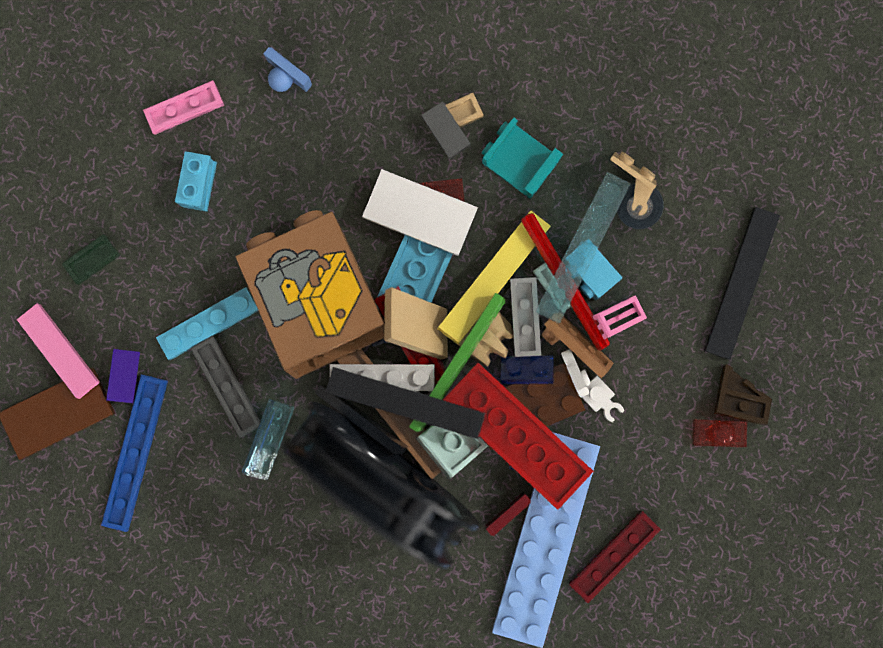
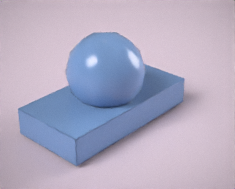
(284, 73)

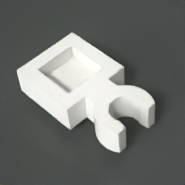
(578, 377)
(600, 398)

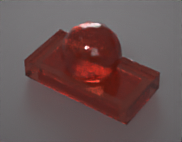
(719, 433)

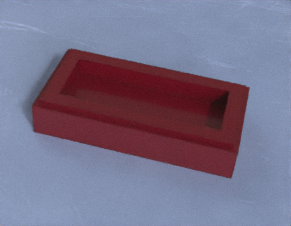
(507, 514)

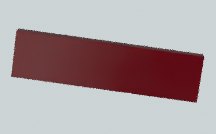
(614, 556)

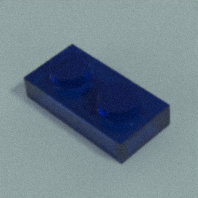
(527, 370)

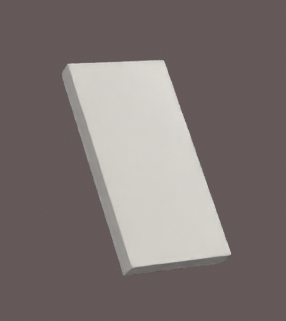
(419, 212)

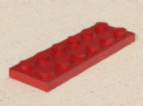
(521, 437)

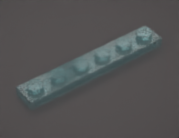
(583, 247)

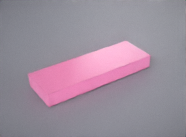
(183, 107)

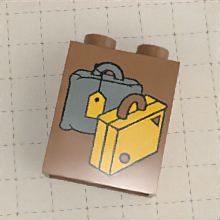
(311, 293)

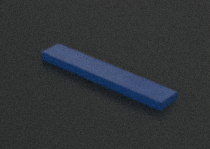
(134, 453)

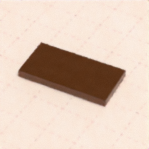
(53, 417)

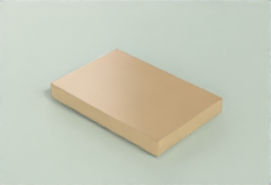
(414, 324)

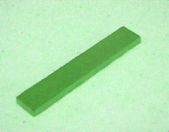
(464, 353)

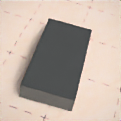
(445, 130)

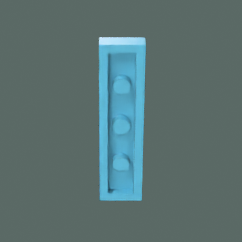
(207, 323)

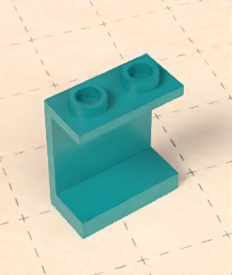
(520, 158)

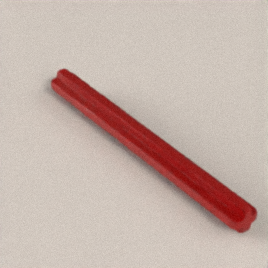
(553, 260)

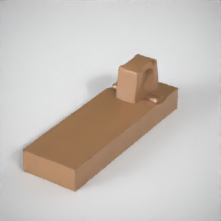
(578, 344)

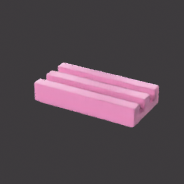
(604, 325)

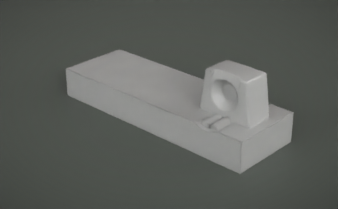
(524, 318)

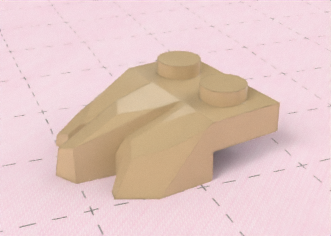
(492, 340)

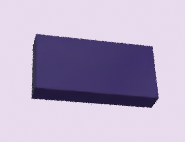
(123, 376)

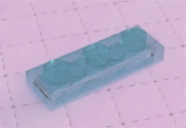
(268, 439)

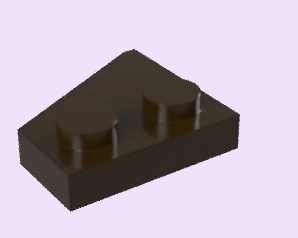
(740, 399)

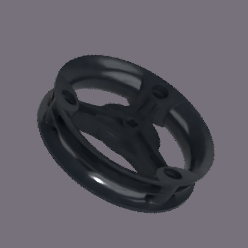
(378, 486)

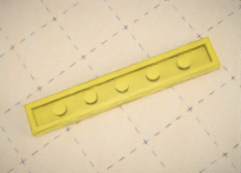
(489, 282)

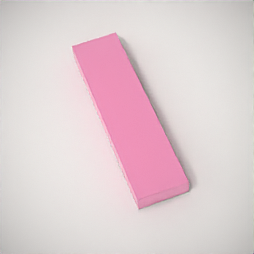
(58, 351)

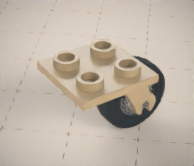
(642, 202)

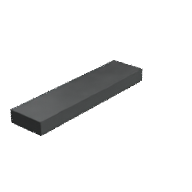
(226, 386)

